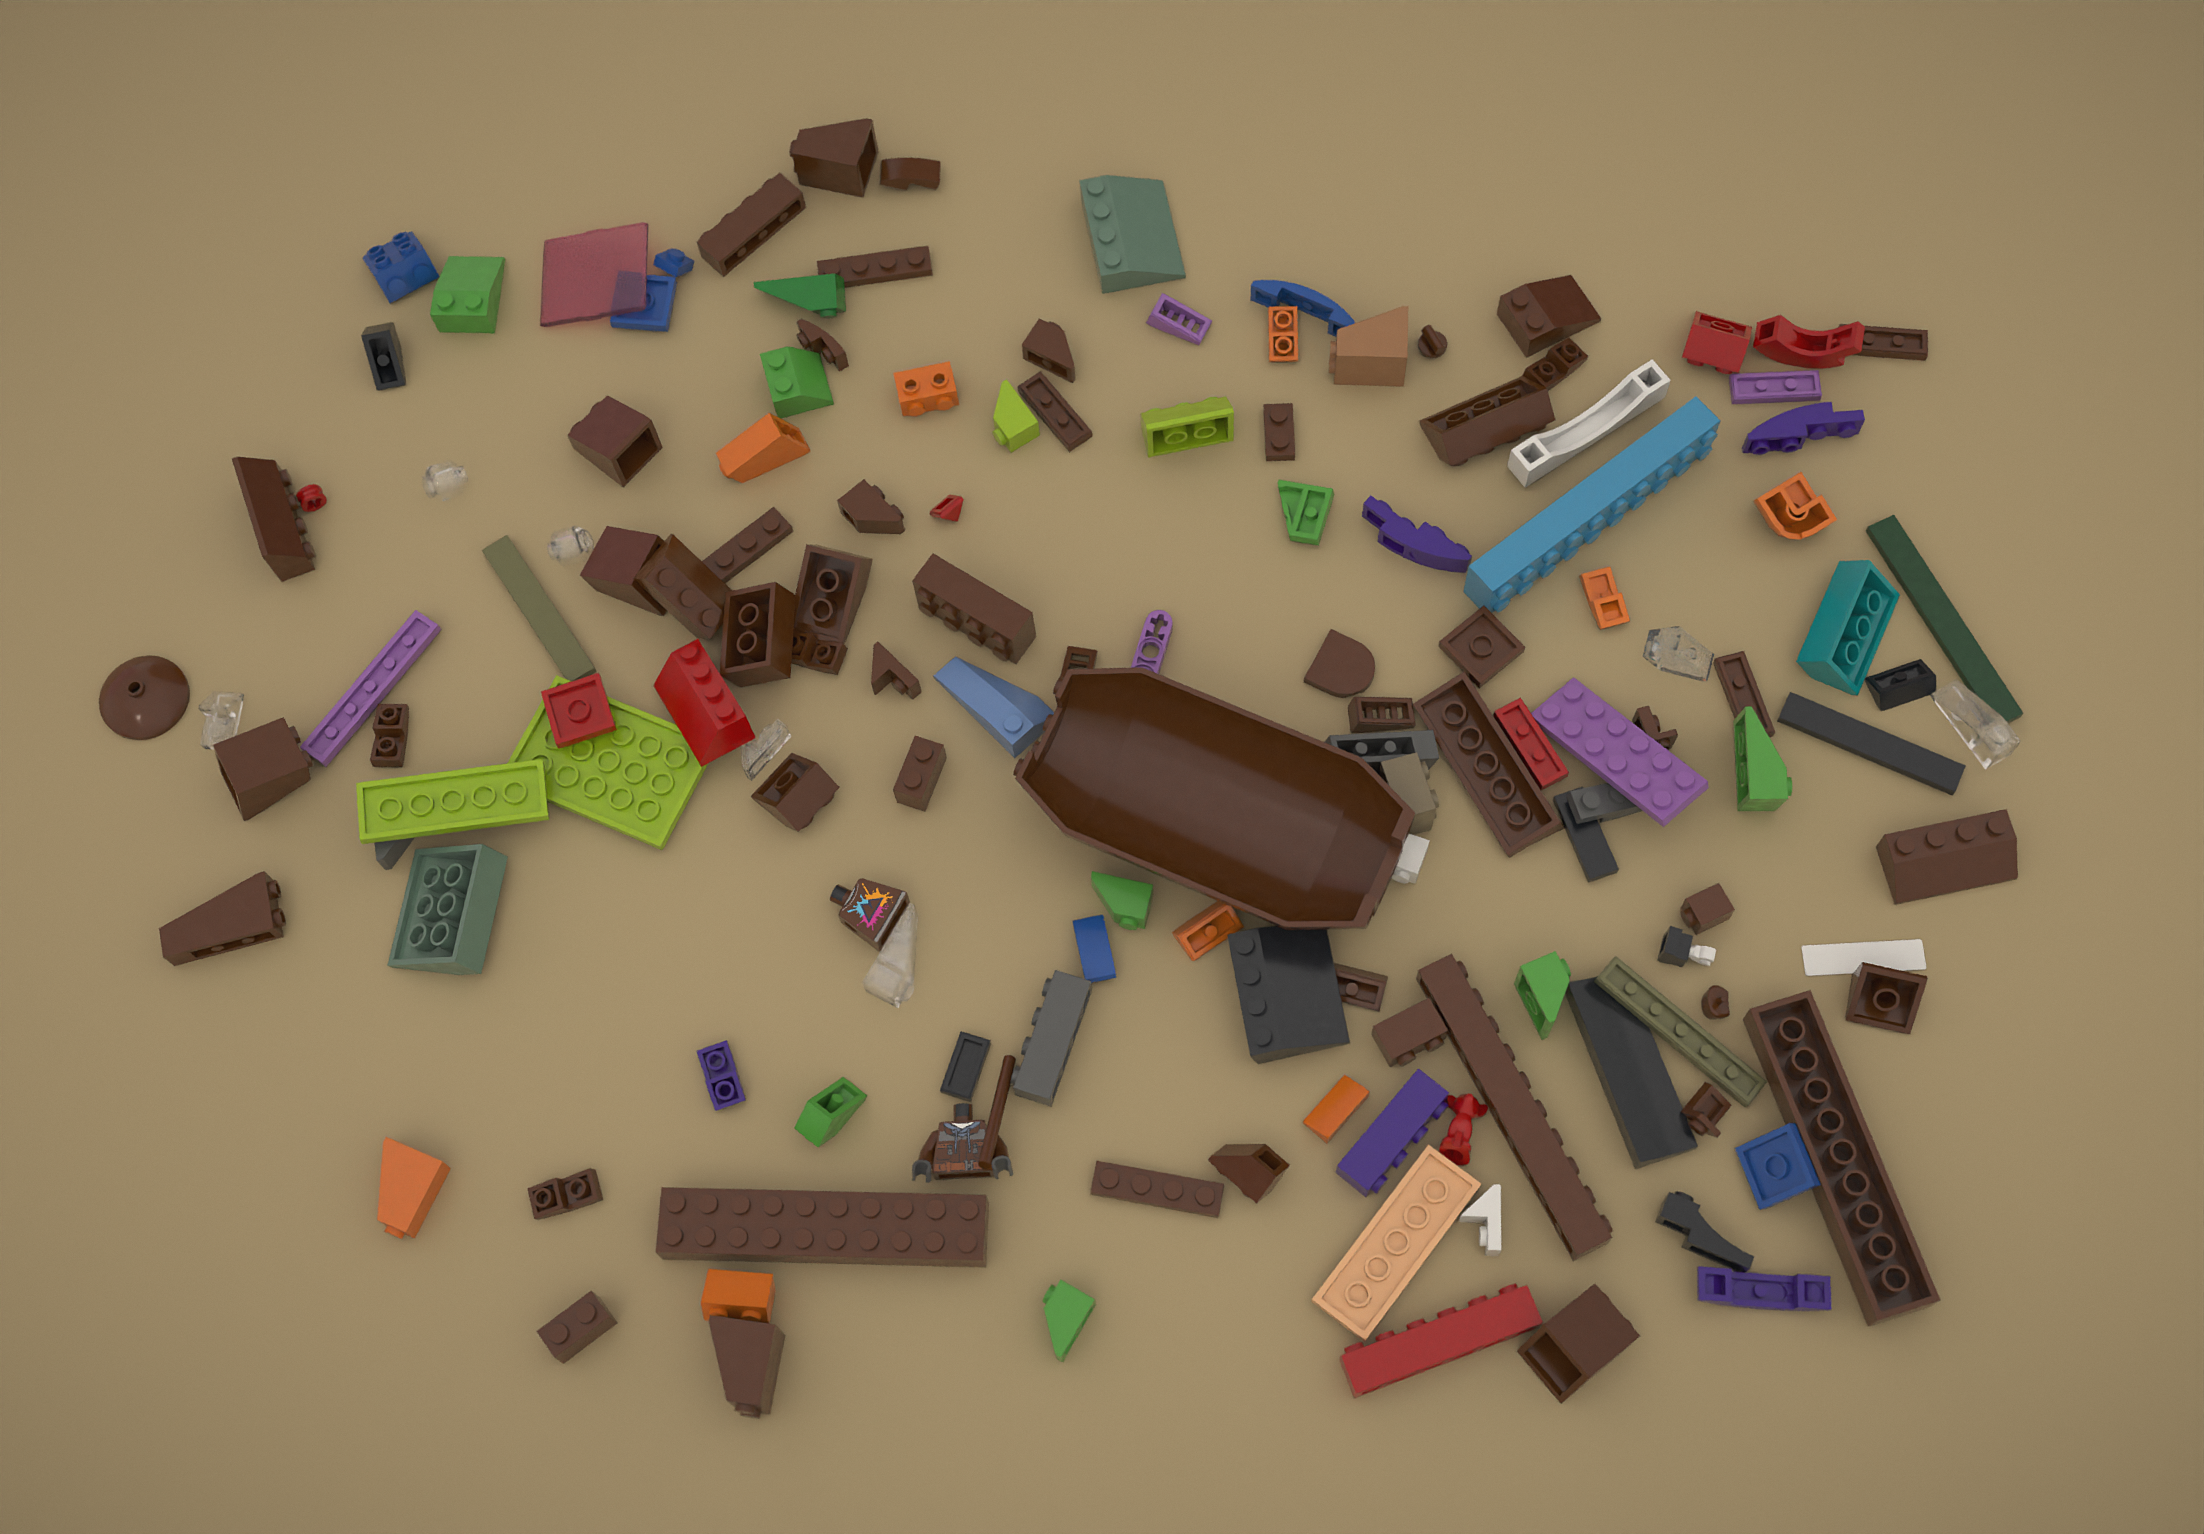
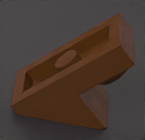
(888, 669)

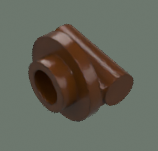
(1432, 343)

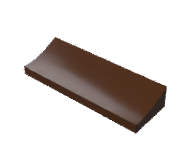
(1488, 765)

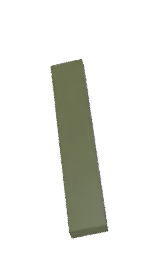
(538, 610)
(1680, 1031)

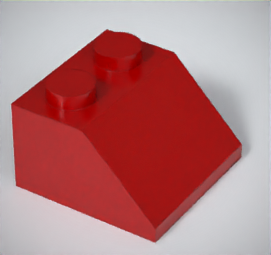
(1717, 343)

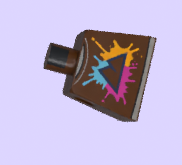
(870, 910)

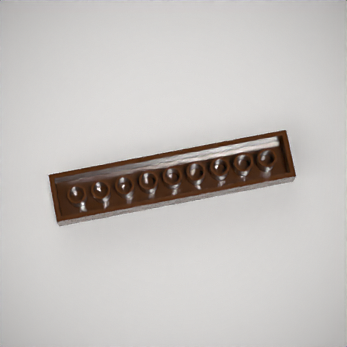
(1854, 1186)
(823, 1227)

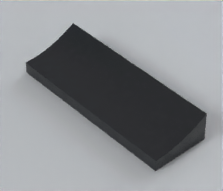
(1631, 1075)

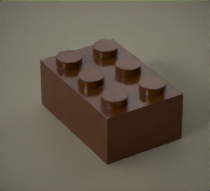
(757, 634)

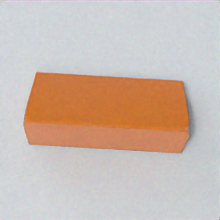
(1207, 929)
(1336, 1108)

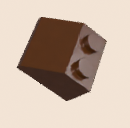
(796, 791)

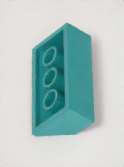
(1848, 626)

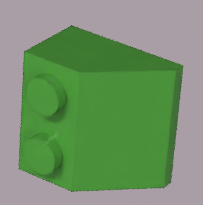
(796, 380)
(1542, 989)

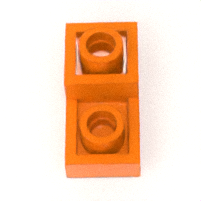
(1283, 334)

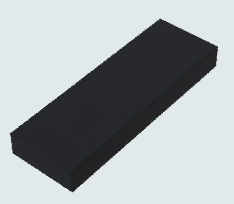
(1587, 842)

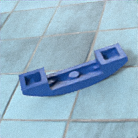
(1273, 292)

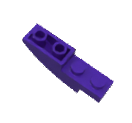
(1791, 428)
(1422, 545)

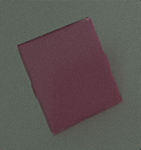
(594, 275)

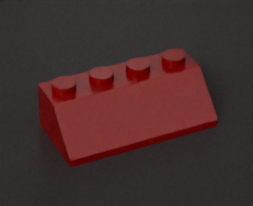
(702, 704)

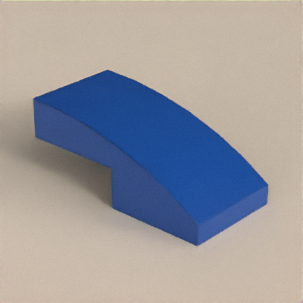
(1094, 948)

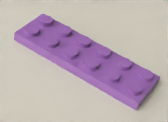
(1619, 752)

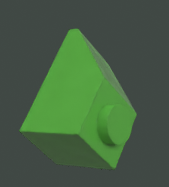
(1124, 899)
(829, 1111)
(1066, 1315)

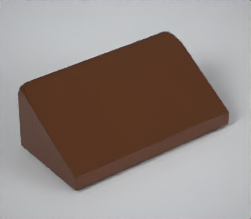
(1360, 986)

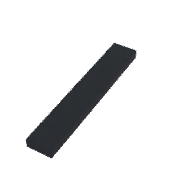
(1871, 743)

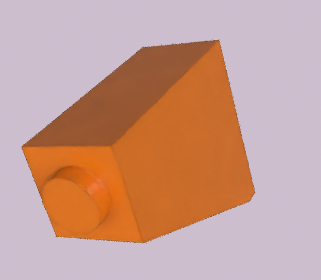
(761, 449)
(407, 1187)

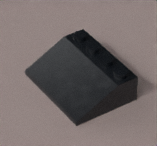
(1287, 992)

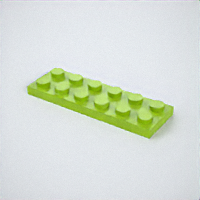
(452, 801)

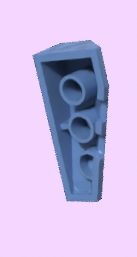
(1000, 707)

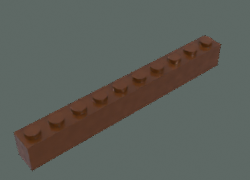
(1514, 1108)

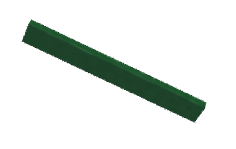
(1942, 617)

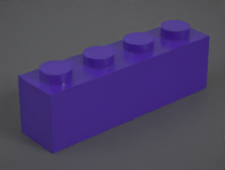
(1392, 1132)

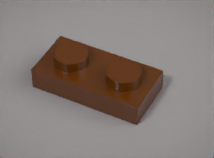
(1279, 432)

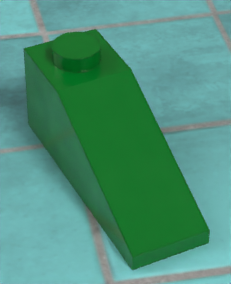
(815, 293)

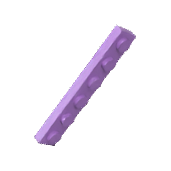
(370, 688)

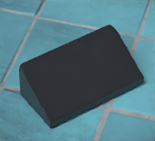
(1901, 684)

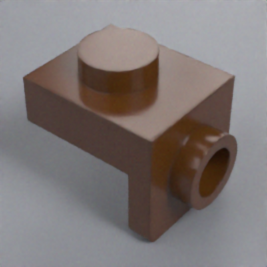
(1706, 1110)

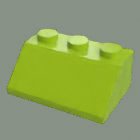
(1187, 426)

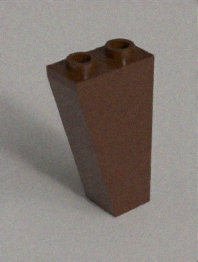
(227, 922)

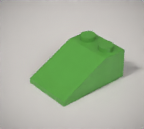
(468, 294)
(1759, 768)

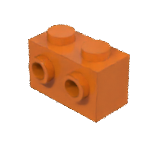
(926, 389)
(738, 1295)

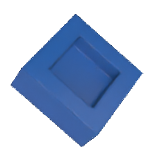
(673, 262)

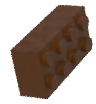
(974, 609)

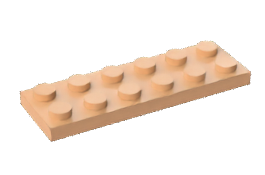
(1396, 1243)

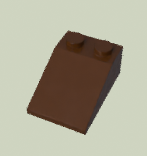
(1545, 313)
(829, 592)

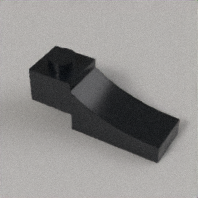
(1683, 1216)

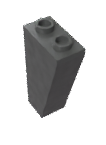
(1388, 745)

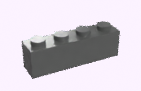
(1052, 1037)

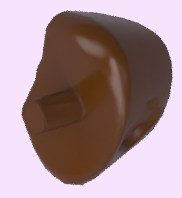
(1715, 1003)

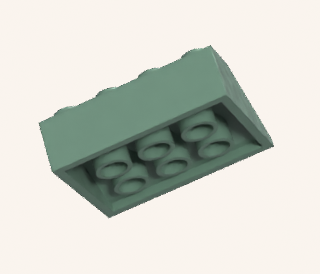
(1130, 232)
(448, 909)

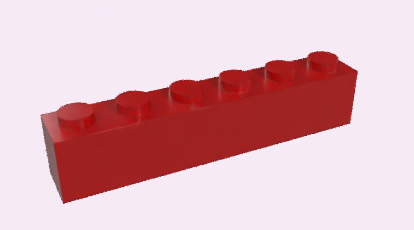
(1440, 1340)

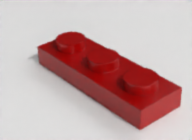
(1530, 744)

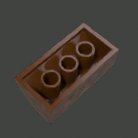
(1488, 420)
(275, 516)
(1949, 856)

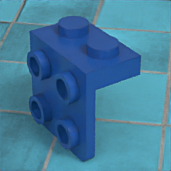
(400, 266)

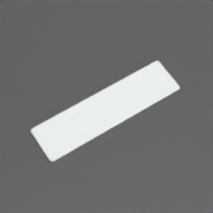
(1846, 957)

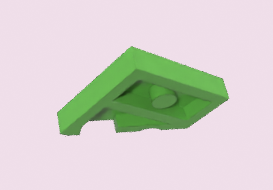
(1305, 510)

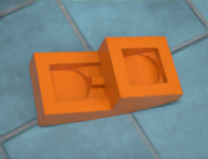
(1603, 598)

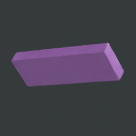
(1775, 387)

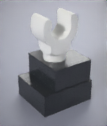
(1677, 948)

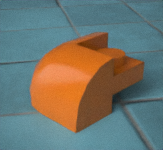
(1794, 509)

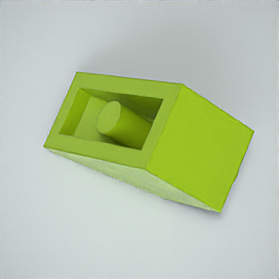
(1013, 419)

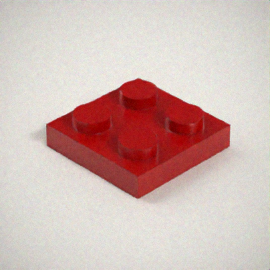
(578, 710)

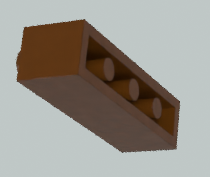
(751, 224)

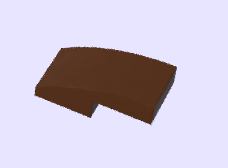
(905, 171)
(820, 341)
(1557, 364)
(817, 654)
(390, 735)
(565, 1194)

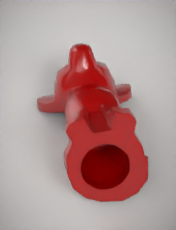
(1456, 1144)

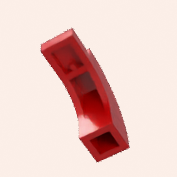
(1806, 348)

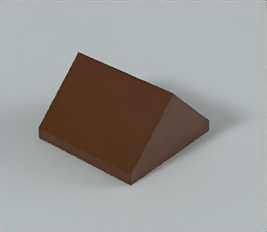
(1885, 997)

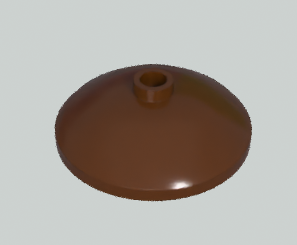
(153, 708)

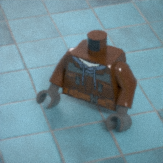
(956, 1149)

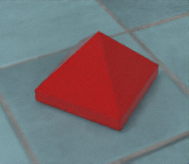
(948, 508)

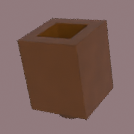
(1706, 909)

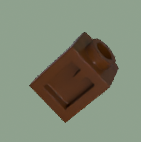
(1650, 725)

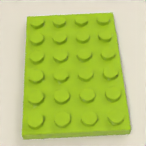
(622, 779)

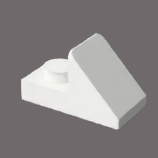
(1488, 1211)

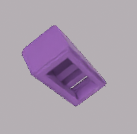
(1174, 307)

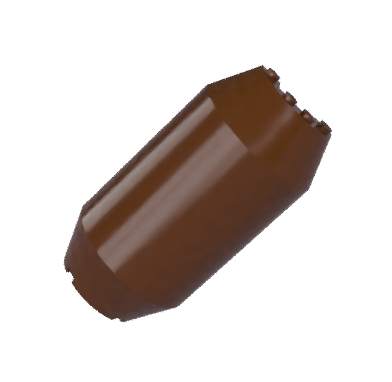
(1217, 799)

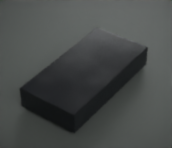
(965, 1066)

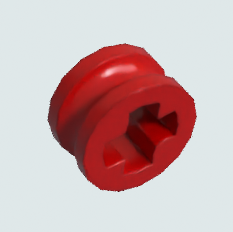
(311, 498)

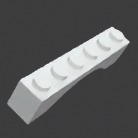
(1552, 448)

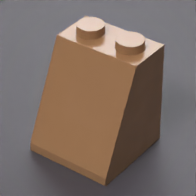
(1372, 351)

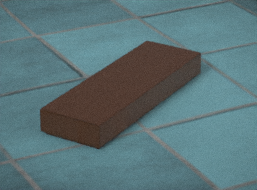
(1894, 343)
(1055, 411)
(1741, 687)

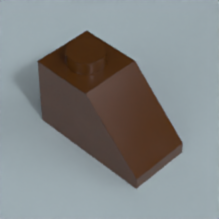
(1049, 350)

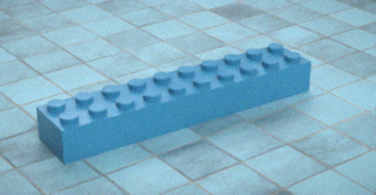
(1591, 507)

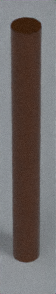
(996, 1112)

